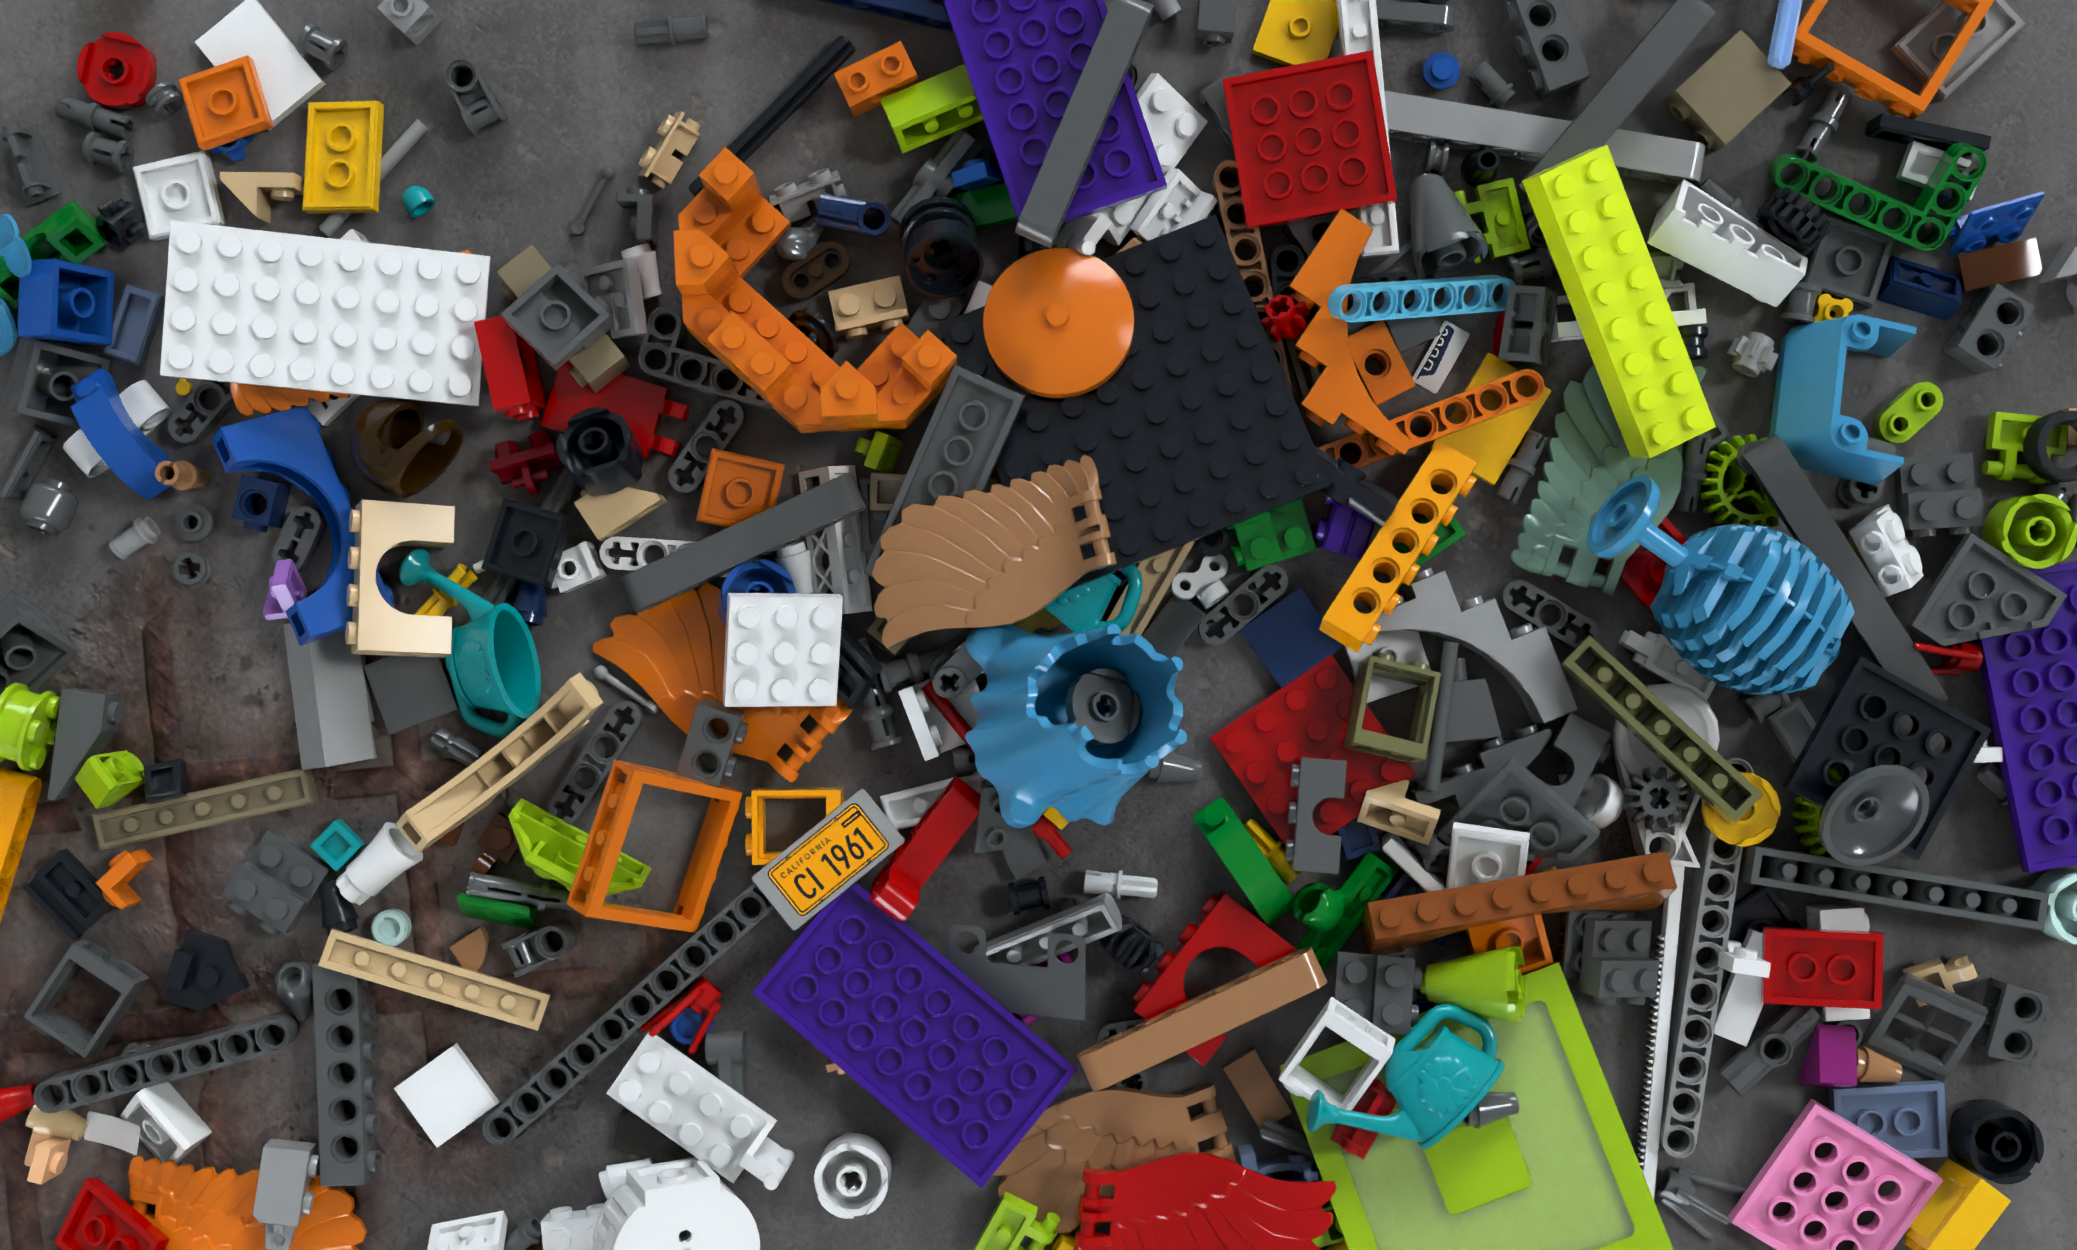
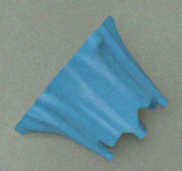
(1024, 730)

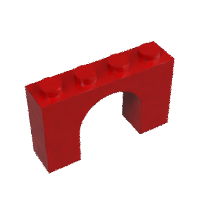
(1221, 925)

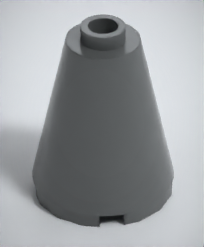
(1441, 230)

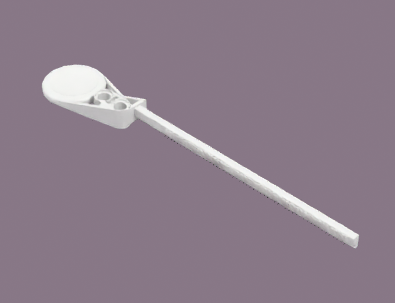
(1630, 759)

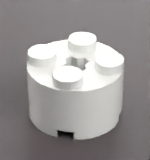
(865, 1192)

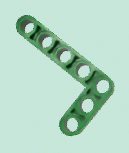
(1877, 203)

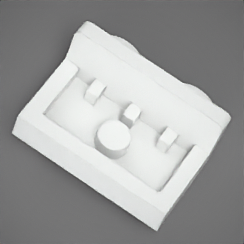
(1172, 207)

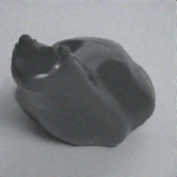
(798, 240)
(295, 988)

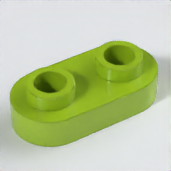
(1910, 411)

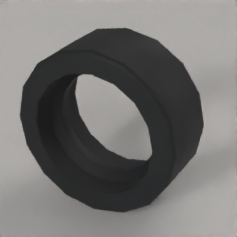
(2036, 451)

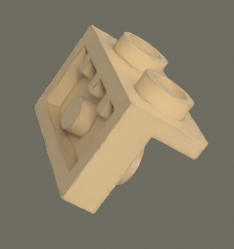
(869, 307)

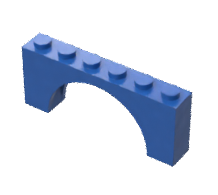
(292, 449)

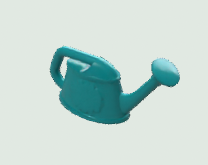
(1085, 605)
(490, 657)
(1430, 1082)

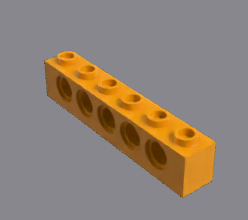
(1443, 468)

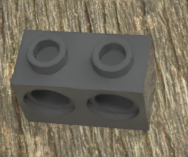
(1982, 323)
(1528, 326)
(704, 739)
(2003, 1021)

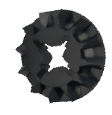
(811, 322)

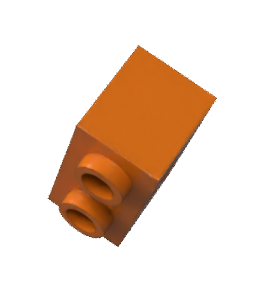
(876, 78)
(1394, 377)

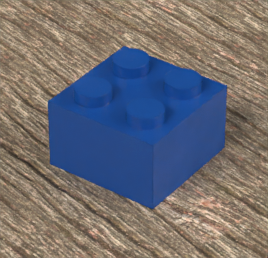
(66, 303)

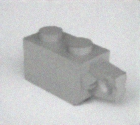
(284, 1189)

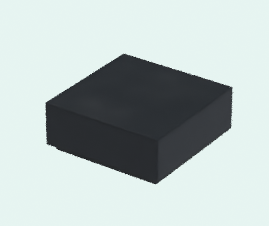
(165, 781)

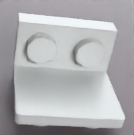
(929, 725)
(470, 1233)

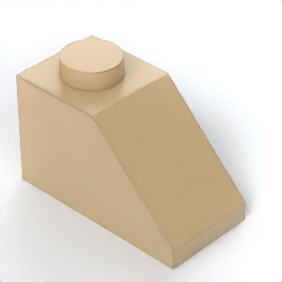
(615, 512)

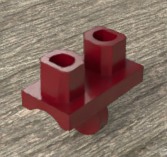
(527, 466)

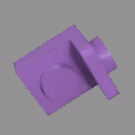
(285, 590)

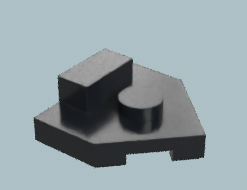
(203, 972)

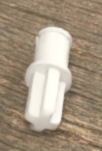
(1119, 884)

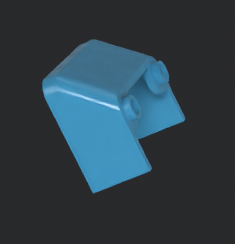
(1811, 394)

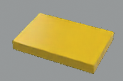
(343, 157)
(1495, 440)

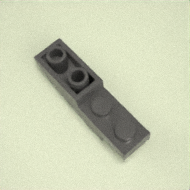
(1489, 759)

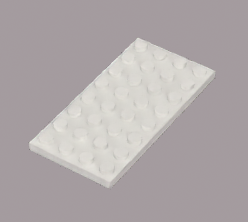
(323, 314)

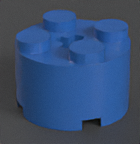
(754, 577)

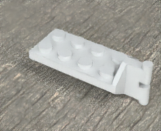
(1173, 129)
(700, 1113)

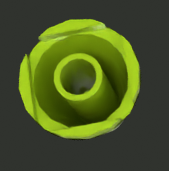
(1480, 983)

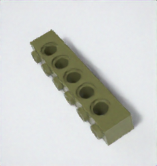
(1661, 730)

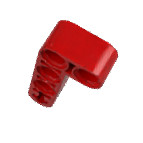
(901, 878)

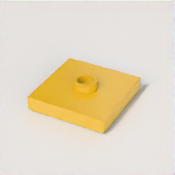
(1297, 31)

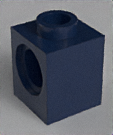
(276, 499)

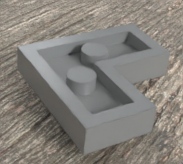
(621, 289)

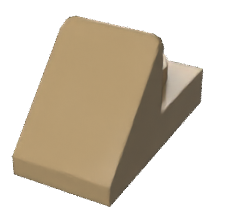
(258, 188)
(1392, 812)

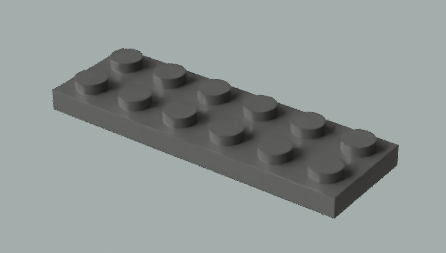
(957, 445)

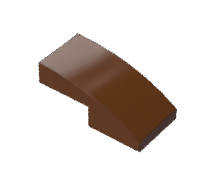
(2000, 264)

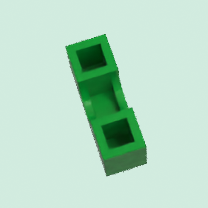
(62, 236)

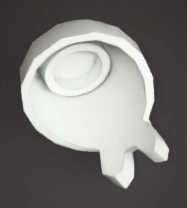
(1602, 803)

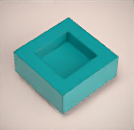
(338, 845)

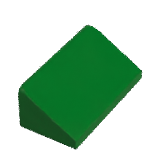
(498, 911)

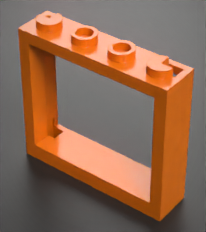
(1873, 85)
(609, 835)

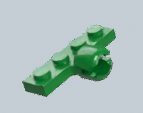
(1336, 913)

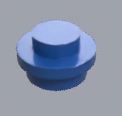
(1441, 71)

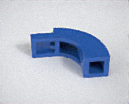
(116, 435)

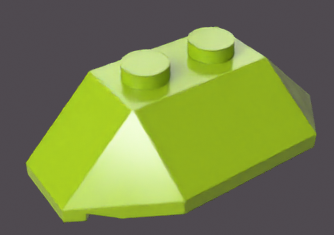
(557, 848)

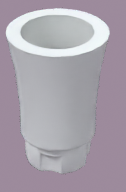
(377, 865)

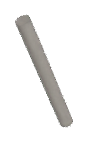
(388, 162)

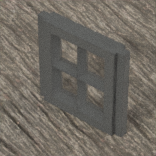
(1940, 999)

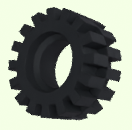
(1793, 220)

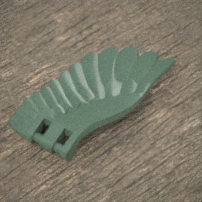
(1584, 470)

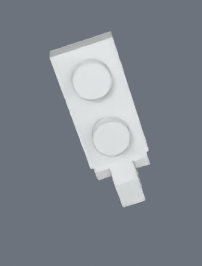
(1661, 659)

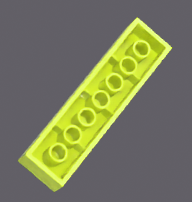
(1619, 302)

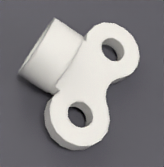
(1203, 583)

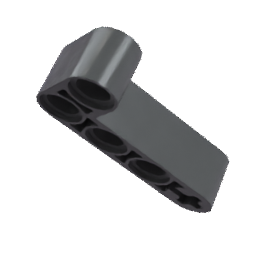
(679, 359)

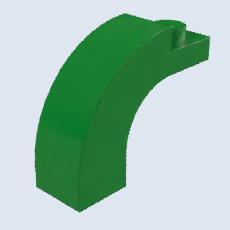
(1244, 860)

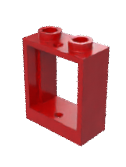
(510, 370)

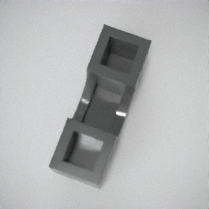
(1581, 747)
(1314, 782)

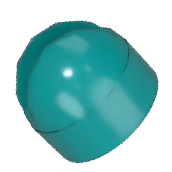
(417, 201)

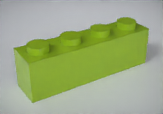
(932, 109)

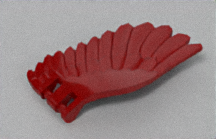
(1200, 1205)

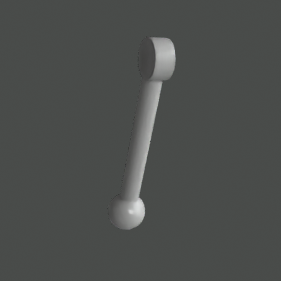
(601, 672)

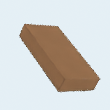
(1256, 1087)

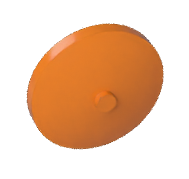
(1058, 323)

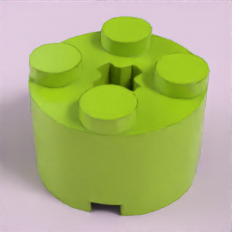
(2031, 530)

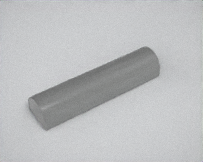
(1030, 943)

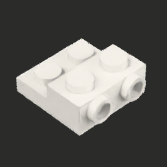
(1887, 551)
(570, 1229)

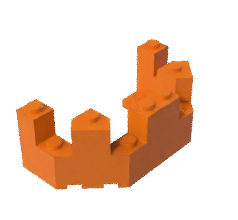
(715, 247)

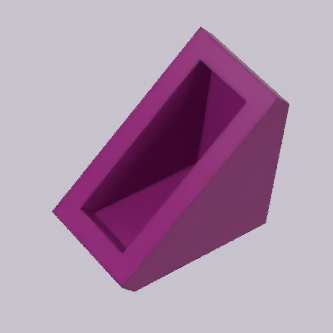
(1830, 1058)

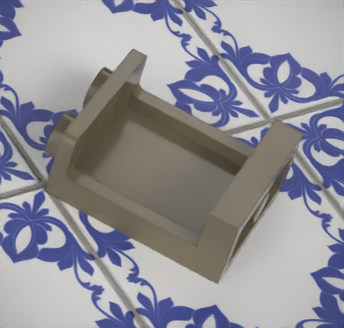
(1727, 92)

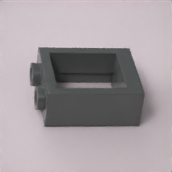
(105, 966)

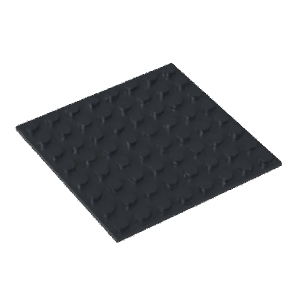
(1189, 424)

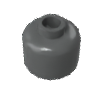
(48, 507)

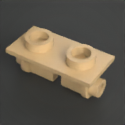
(674, 136)

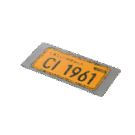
(828, 859)

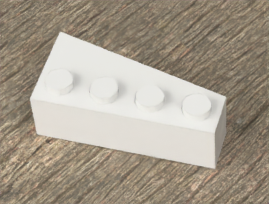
(1726, 245)

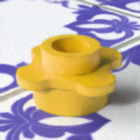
(1826, 303)

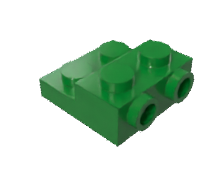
(1272, 536)

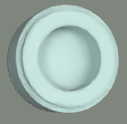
(391, 927)

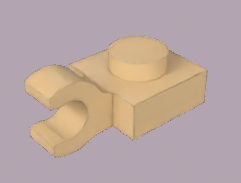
(1934, 971)

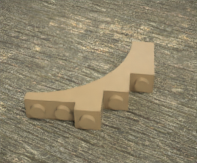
(502, 765)

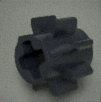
(120, 222)

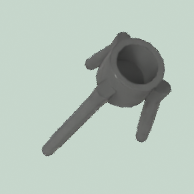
(1677, 1190)

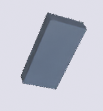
(135, 325)

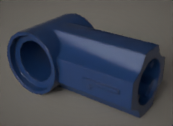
(848, 213)

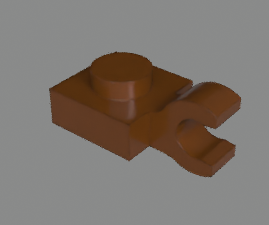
(498, 843)

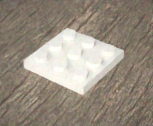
(782, 649)

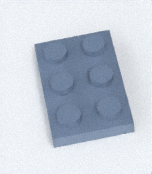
(1901, 1114)

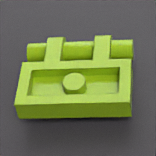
(1500, 217)
(2007, 434)
(1012, 1221)

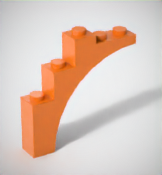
(1327, 341)

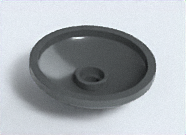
(1874, 815)

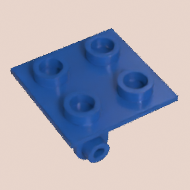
(1993, 224)

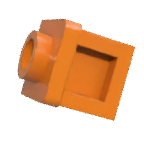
(123, 870)

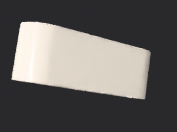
(144, 408)

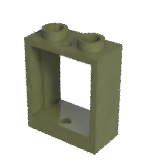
(1378, 744)

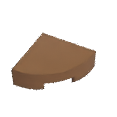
(472, 949)

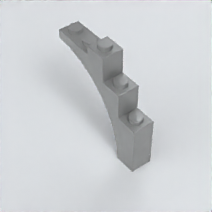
(1524, 659)

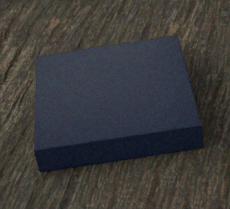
(1289, 638)

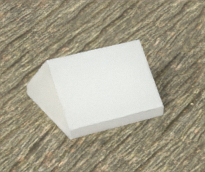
(166, 1122)

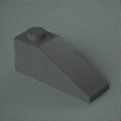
(83, 729)

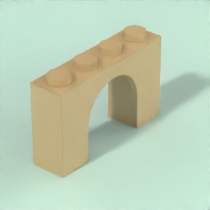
(375, 624)

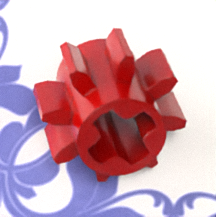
(1285, 317)

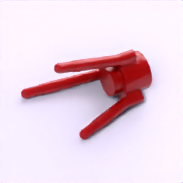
(1958, 657)
(699, 996)

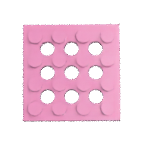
(1860, 1193)

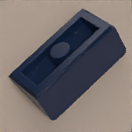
(1921, 288)

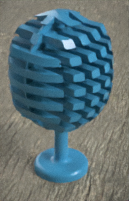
(1733, 598)

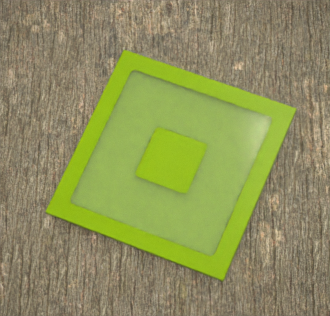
(1526, 1182)

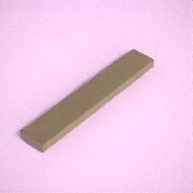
(205, 808)

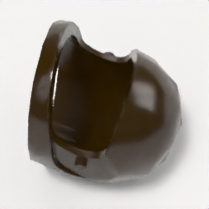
(395, 449)

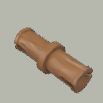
(182, 475)

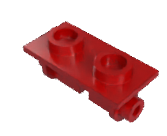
(1374, 1101)

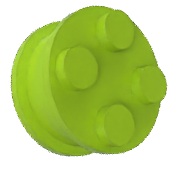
(27, 725)

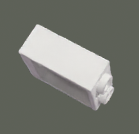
(1356, 1031)

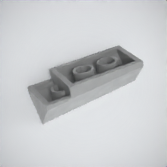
(330, 701)

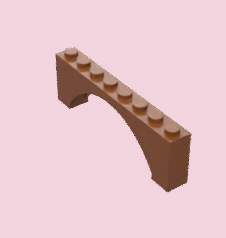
(1612, 885)

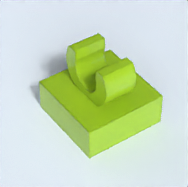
(880, 452)

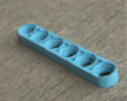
(1423, 304)

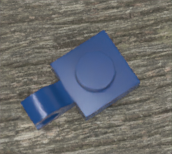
(977, 175)

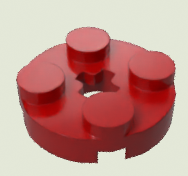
(107, 52)

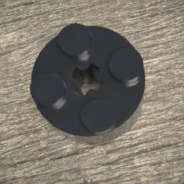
(600, 451)
(1995, 1141)

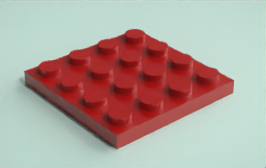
(1309, 140)
(1308, 722)

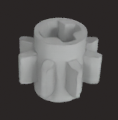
(1753, 354)

